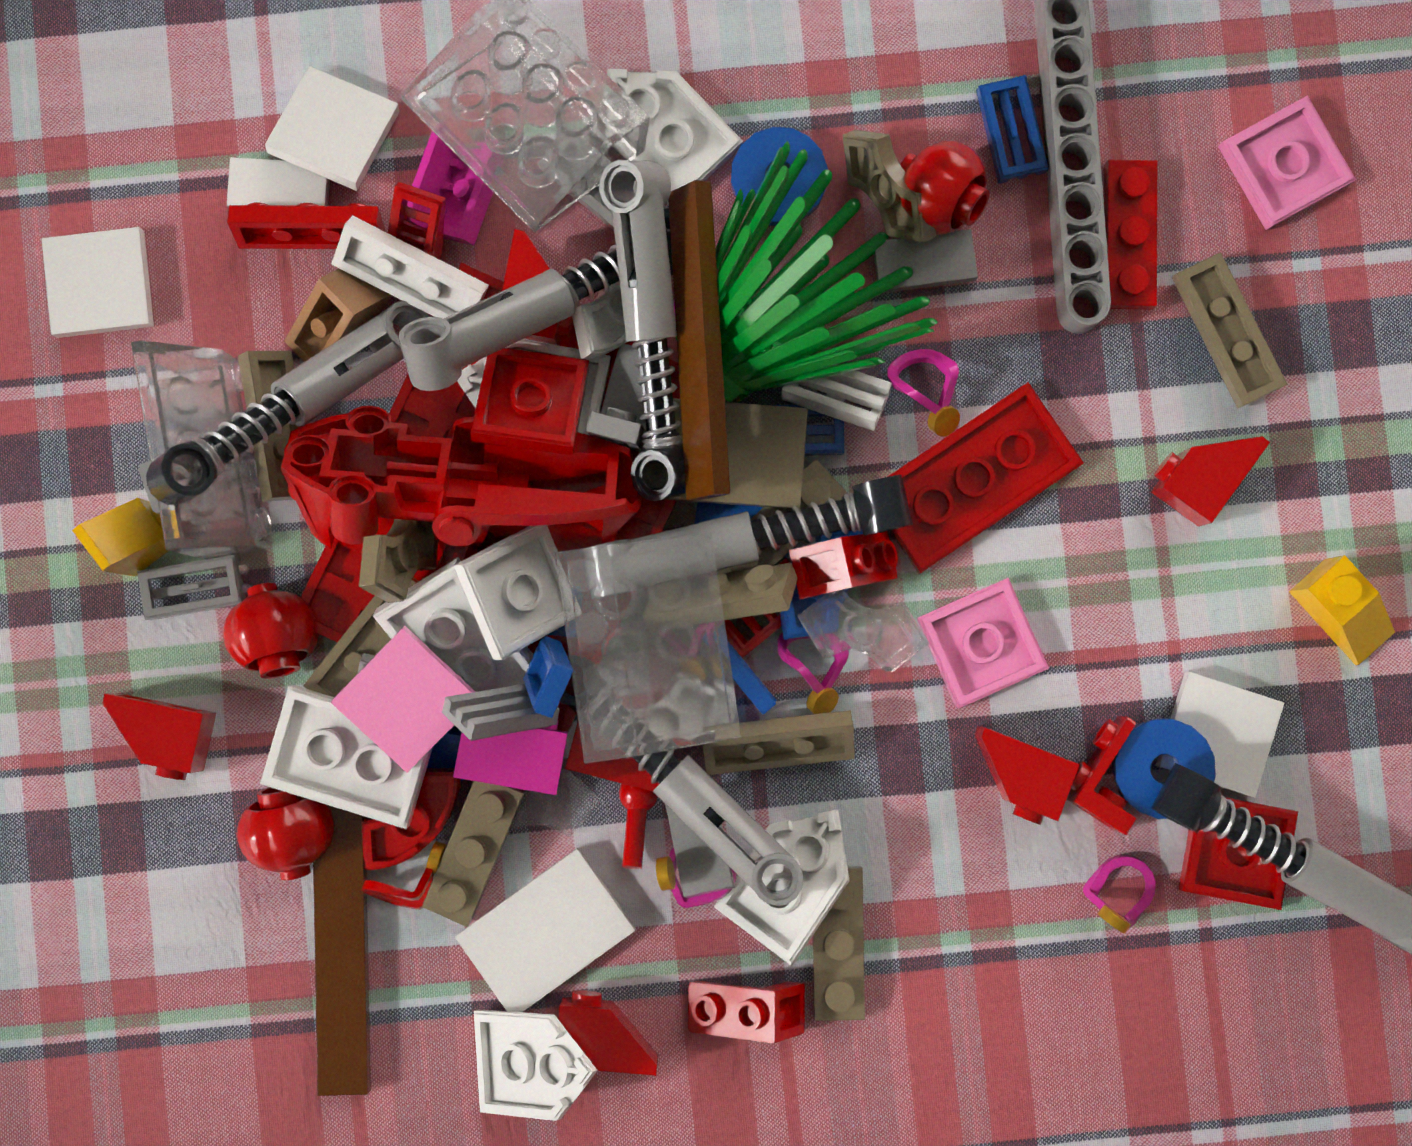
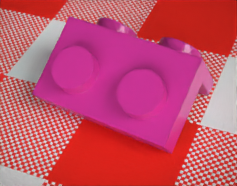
(464, 191)

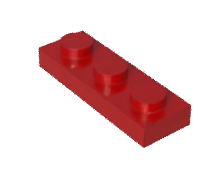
(295, 226)
(1131, 232)

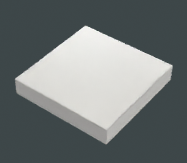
(332, 128)
(97, 282)
(514, 590)
(1234, 723)

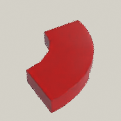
(391, 845)

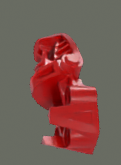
(445, 481)

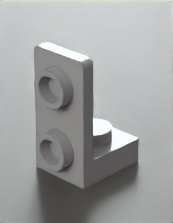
(621, 410)

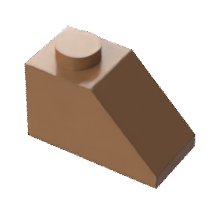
(332, 311)

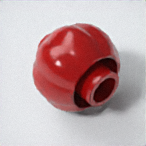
(949, 183)
(270, 631)
(284, 832)

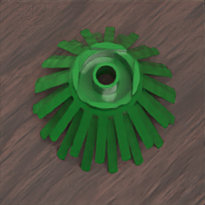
(777, 328)

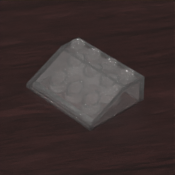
(527, 110)
(181, 399)
(647, 646)

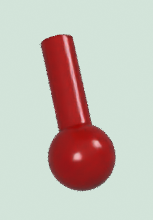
(637, 803)

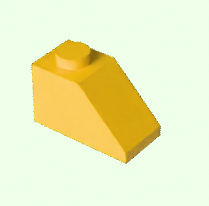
(124, 538)
(1345, 607)

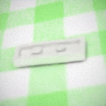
(405, 270)

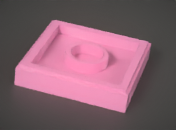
(1286, 162)
(982, 643)
(402, 698)

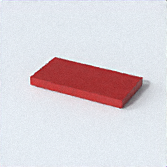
(981, 475)

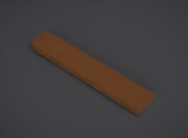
(699, 341)
(342, 962)

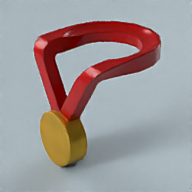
(403, 897)

